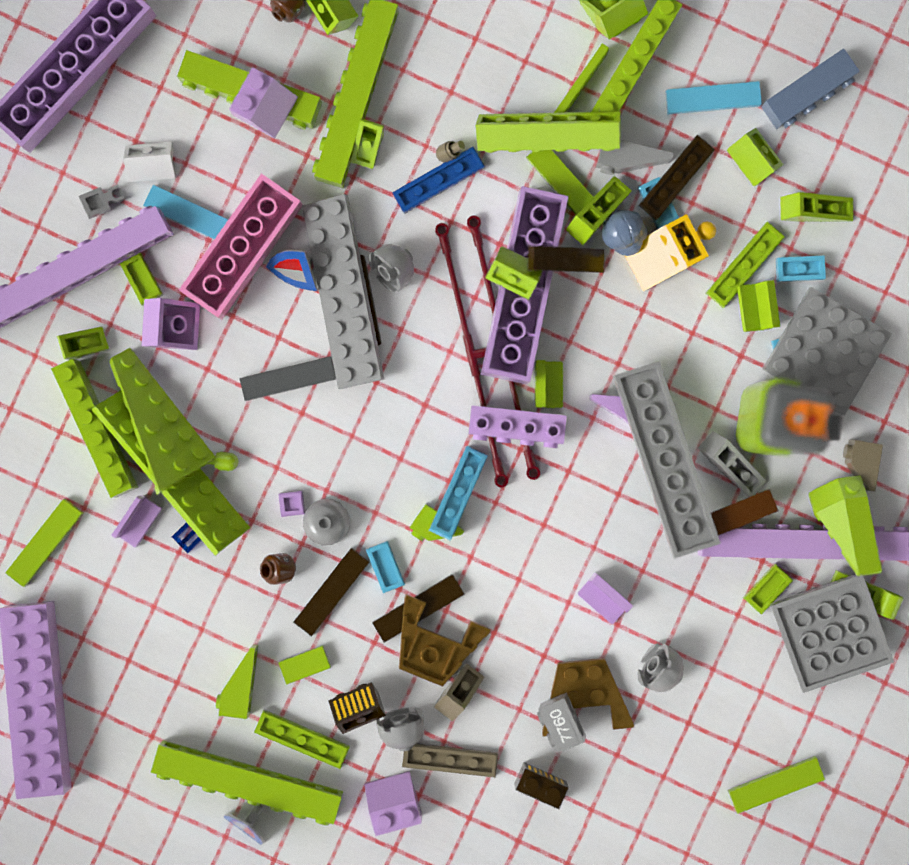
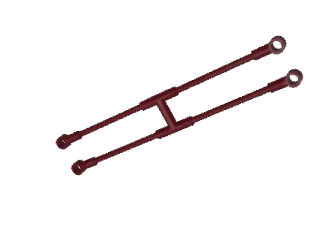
(473, 354)

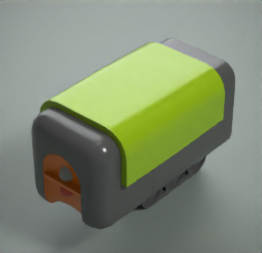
(786, 419)

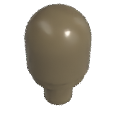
(449, 151)

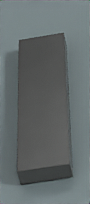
(287, 378)

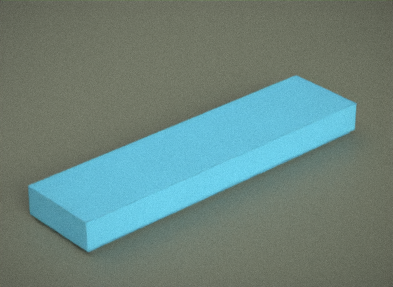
(713, 98)
(185, 212)
(458, 493)

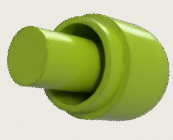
(225, 461)

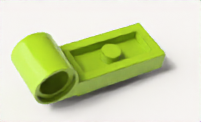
(884, 601)

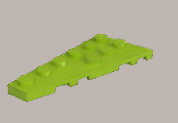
(161, 429)

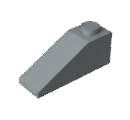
(631, 157)
(731, 463)

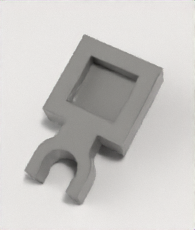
(97, 202)

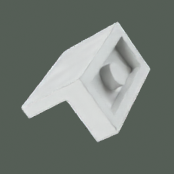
(149, 161)

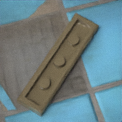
(451, 760)

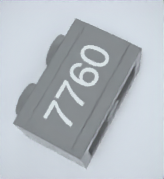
(561, 722)

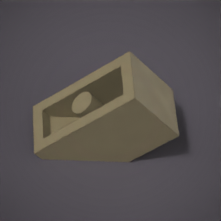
(864, 460)
(459, 692)

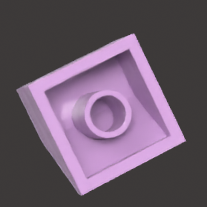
(263, 103)
(170, 324)
(392, 803)

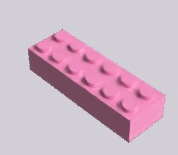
(241, 246)

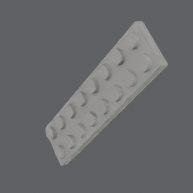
(343, 291)
(666, 460)

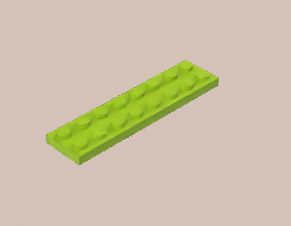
(193, 497)

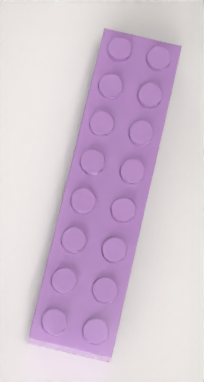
(71, 68)
(515, 319)
(35, 700)

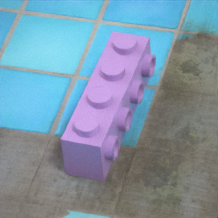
(518, 425)

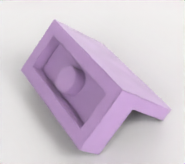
(137, 520)
(604, 598)

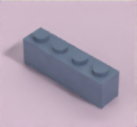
(810, 88)

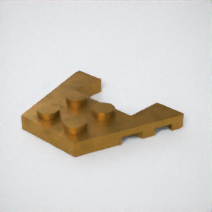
(429, 653)
(590, 685)

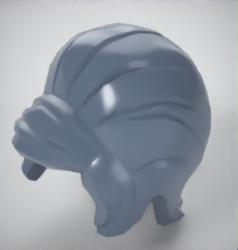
(624, 232)

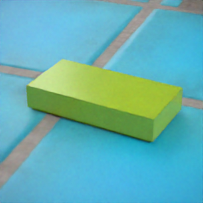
(141, 278)
(768, 589)
(304, 664)

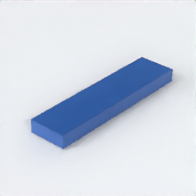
(438, 180)

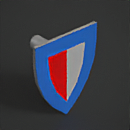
(293, 268)
(246, 826)

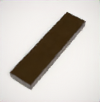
(676, 177)
(565, 259)
(331, 591)
(435, 597)

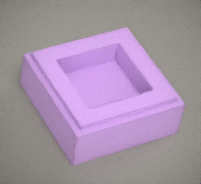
(291, 503)

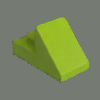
(367, 143)
(82, 343)

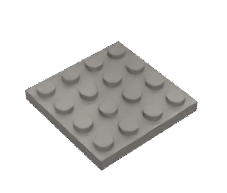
(827, 348)
(832, 632)

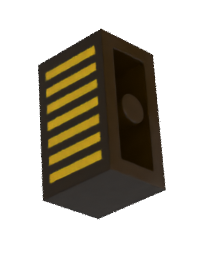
(356, 707)
(541, 785)

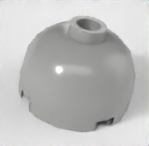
(393, 265)
(326, 522)
(661, 669)
(401, 728)

